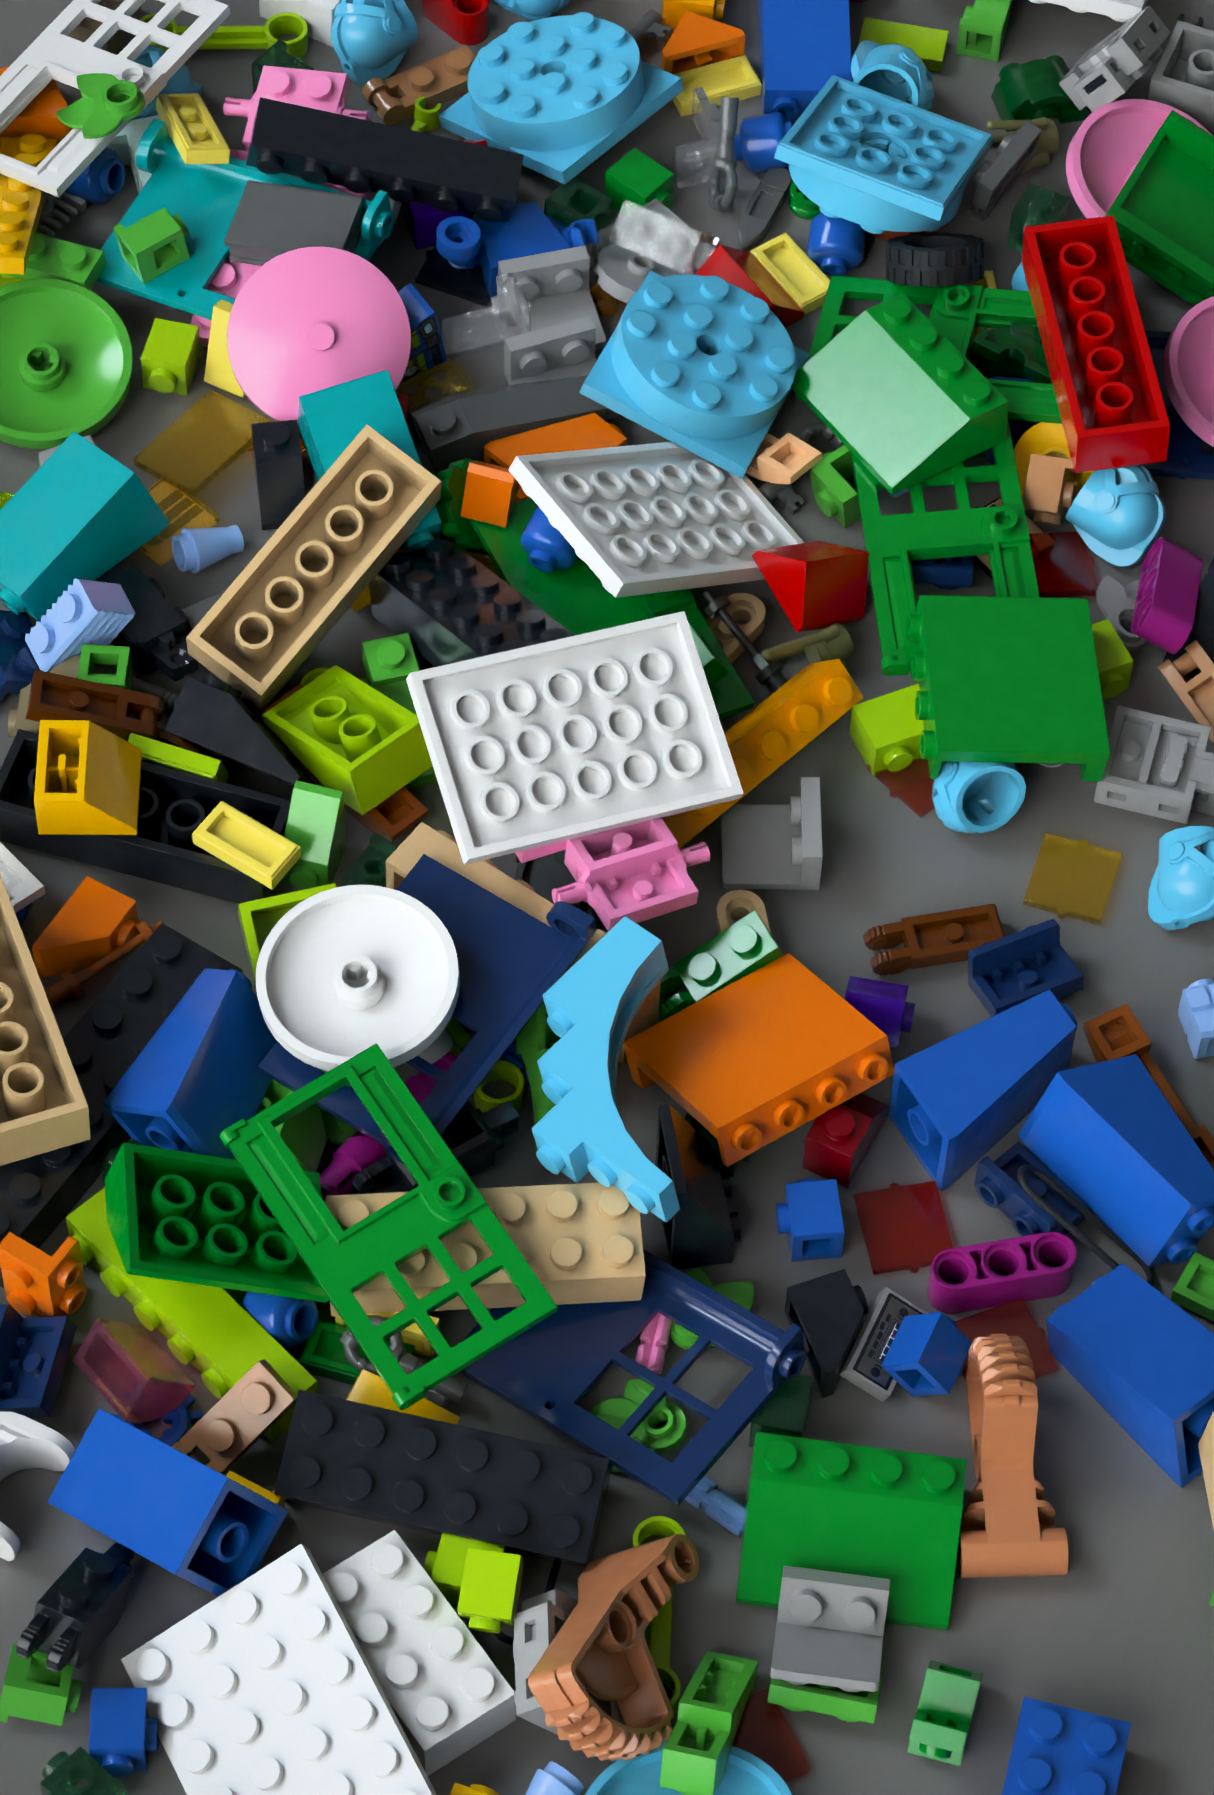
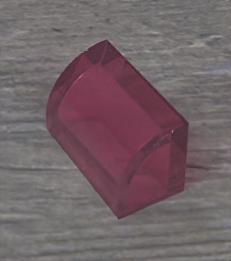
(132, 1371)

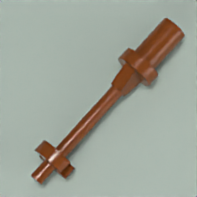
(71, 984)

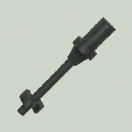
(770, 673)

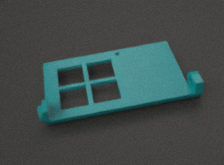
(206, 202)

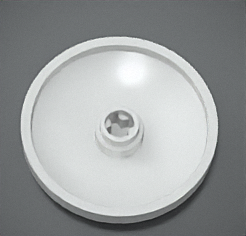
(355, 974)

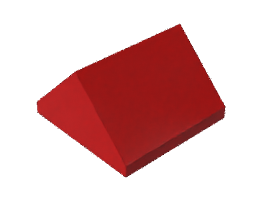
(747, 273)
(816, 582)

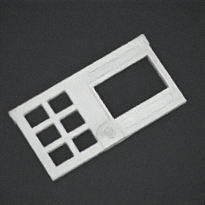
(64, 58)

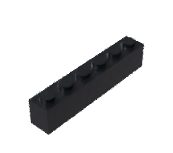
(384, 158)

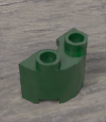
(1034, 92)
(1010, 353)

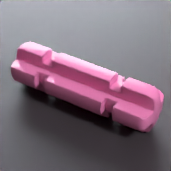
(654, 1343)

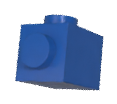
(811, 1219)
(927, 1354)
(121, 1730)

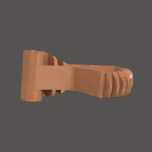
(1007, 1522)
(607, 1653)

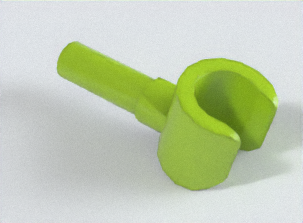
(425, 119)

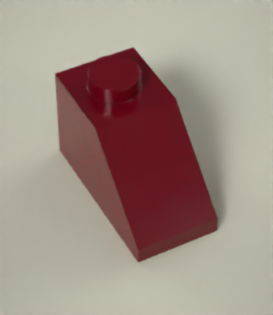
(843, 1138)

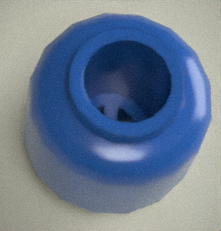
(759, 140)
(100, 179)
(836, 244)
(546, 545)
(284, 1318)

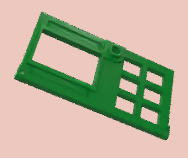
(957, 315)
(925, 535)
(394, 1233)

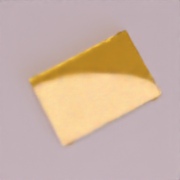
(200, 443)

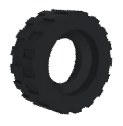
(934, 259)

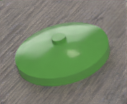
(60, 362)

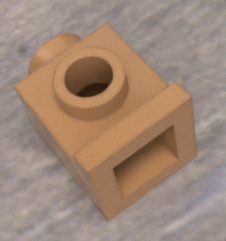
(1049, 489)

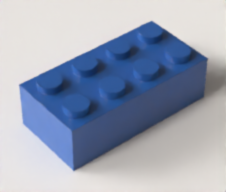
(1065, 1752)

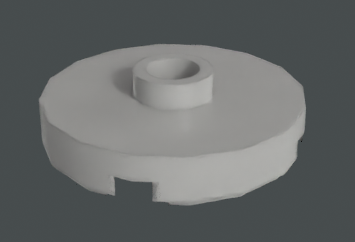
(624, 271)

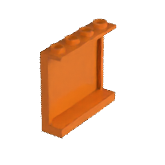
(762, 1056)

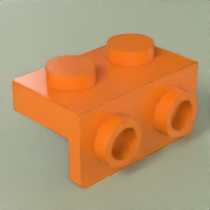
(40, 1281)

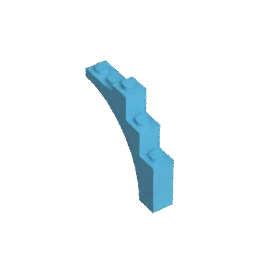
(579, 1073)

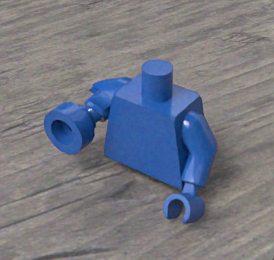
(525, 234)

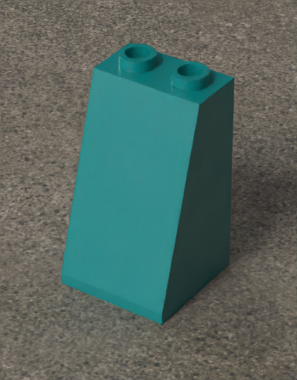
(336, 416)
(71, 524)

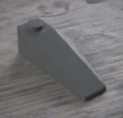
(465, 421)

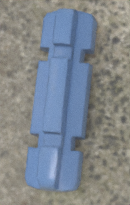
(718, 1505)

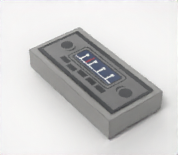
(873, 1342)

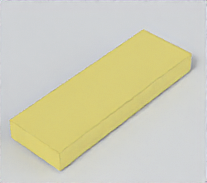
(192, 129)

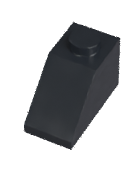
(277, 470)
(830, 1322)

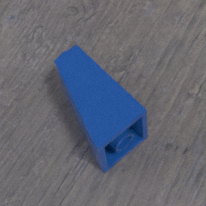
(800, 51)
(198, 1069)
(979, 1084)
(1126, 1157)
(1141, 1364)
(166, 1505)

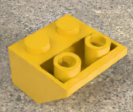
(85, 780)

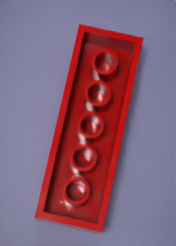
(1095, 344)

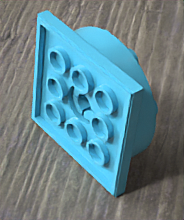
(559, 93)
(881, 159)
(698, 367)

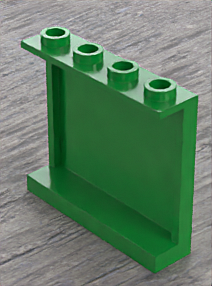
(1169, 210)
(1007, 682)

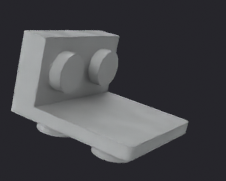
(556, 287)
(552, 353)
(774, 843)
(830, 1629)

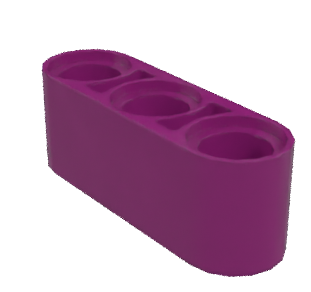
(1167, 595)
(1018, 1256)

